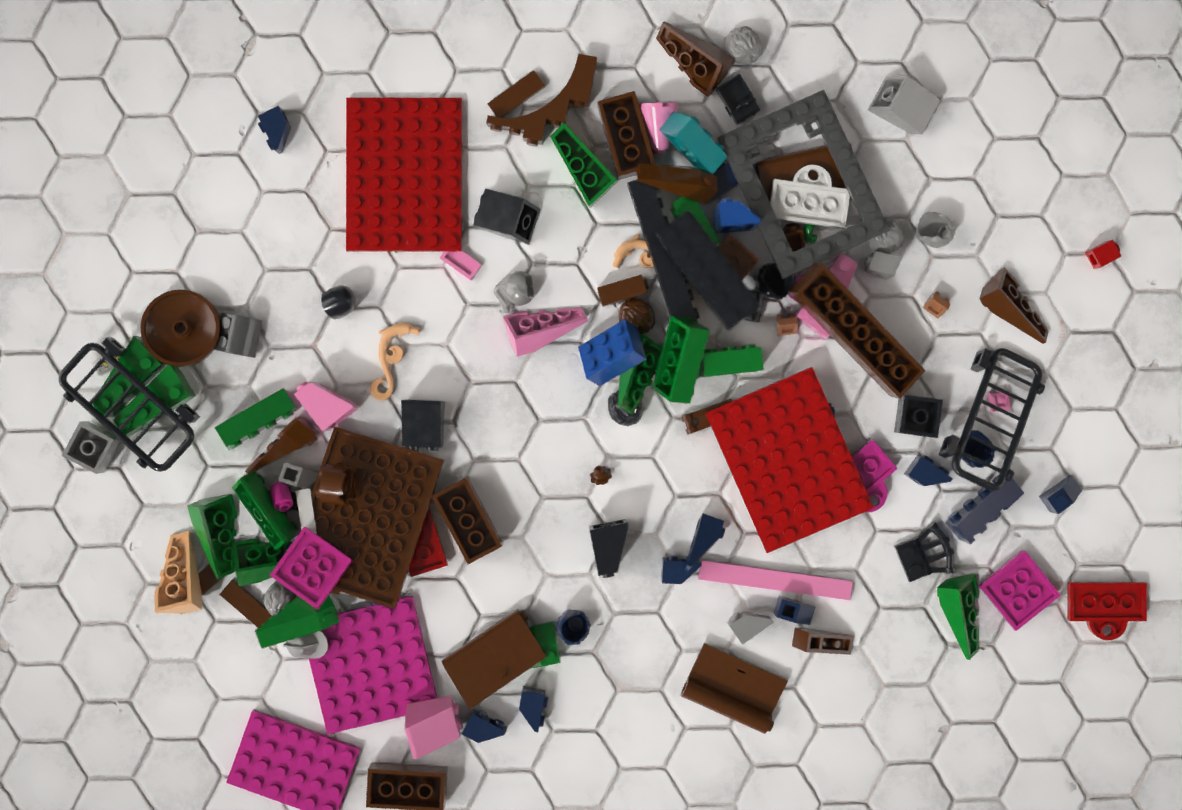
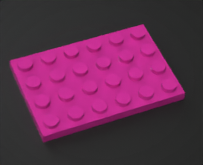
(292, 764)

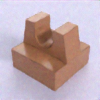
(936, 305)
(787, 326)

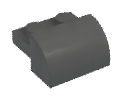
(239, 335)

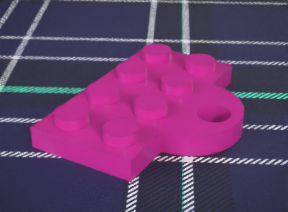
(873, 468)

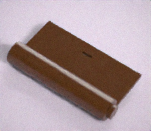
(787, 165)
(494, 658)
(732, 693)

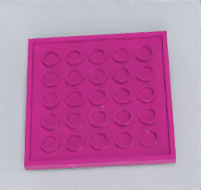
(372, 666)

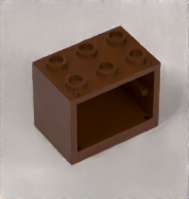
(738, 256)

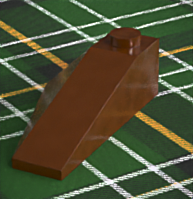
(700, 60)
(680, 180)
(1005, 301)
(292, 438)

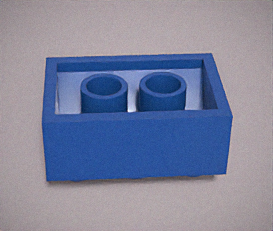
(733, 217)

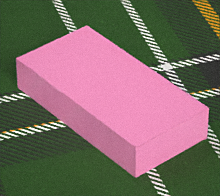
(462, 263)

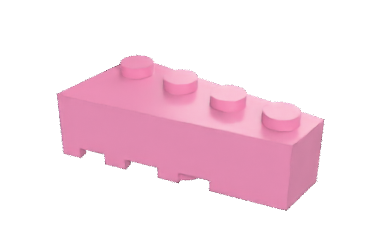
(843, 269)

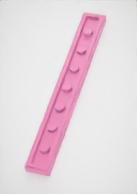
(775, 580)

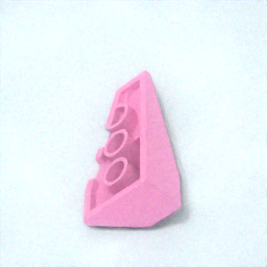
(535, 330)

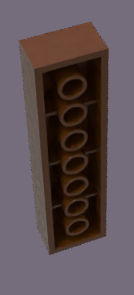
(856, 330)

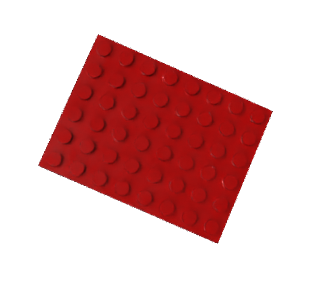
(403, 174)
(789, 460)

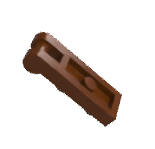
(701, 416)

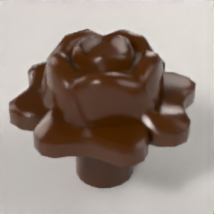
(600, 475)

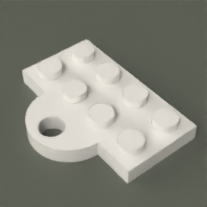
(810, 200)

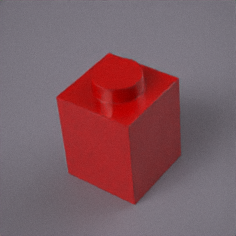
(1103, 254)

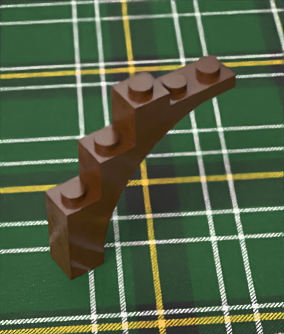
(575, 92)

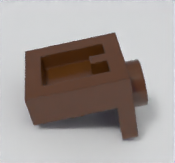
(794, 236)

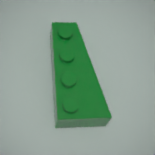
(587, 171)
(139, 363)
(169, 386)
(255, 419)

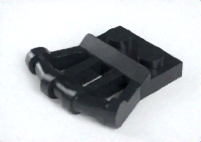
(914, 559)

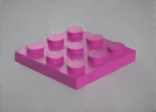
(311, 567)
(1019, 590)

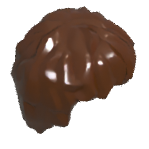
(638, 313)

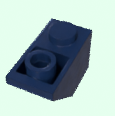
(276, 127)
(925, 473)
(673, 568)
(794, 611)
(531, 706)
(483, 728)

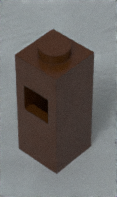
(622, 290)

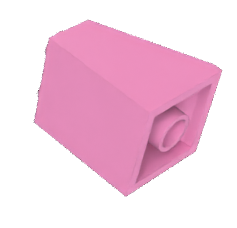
(324, 405)
(432, 725)

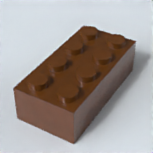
(625, 133)
(467, 520)
(406, 786)

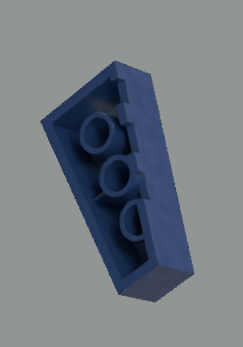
(983, 509)

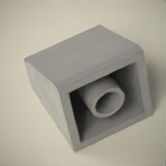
(904, 104)

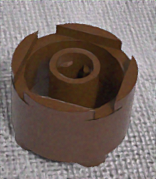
(336, 484)

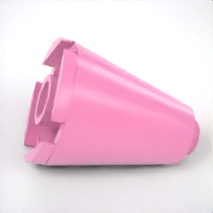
(654, 117)

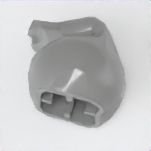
(514, 290)

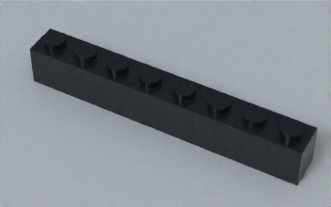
(669, 275)

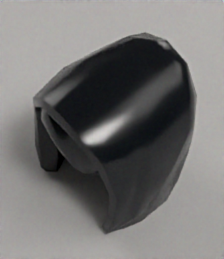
(338, 301)

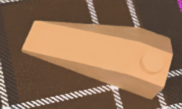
(179, 582)

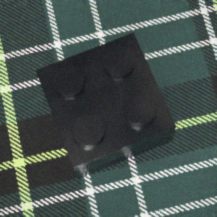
(918, 416)

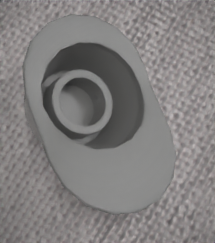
(308, 646)

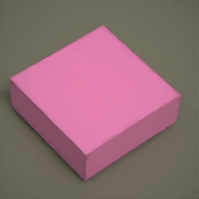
(1000, 400)

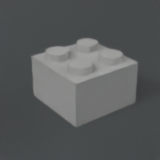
(91, 447)

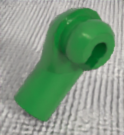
(808, 236)

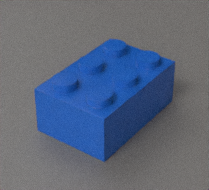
(612, 352)

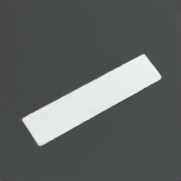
(306, 509)

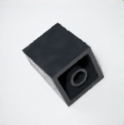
(506, 216)
(422, 424)
(608, 545)

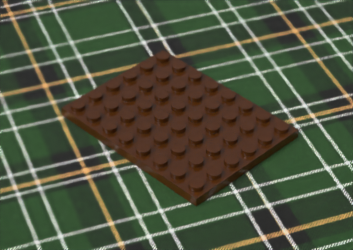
(382, 518)

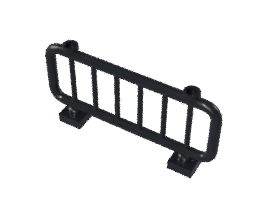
(112, 349)
(955, 446)

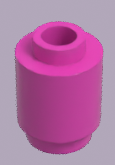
(281, 496)

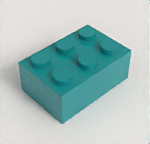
(693, 142)

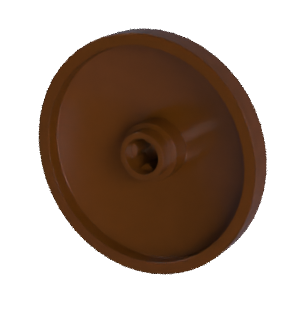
(180, 328)

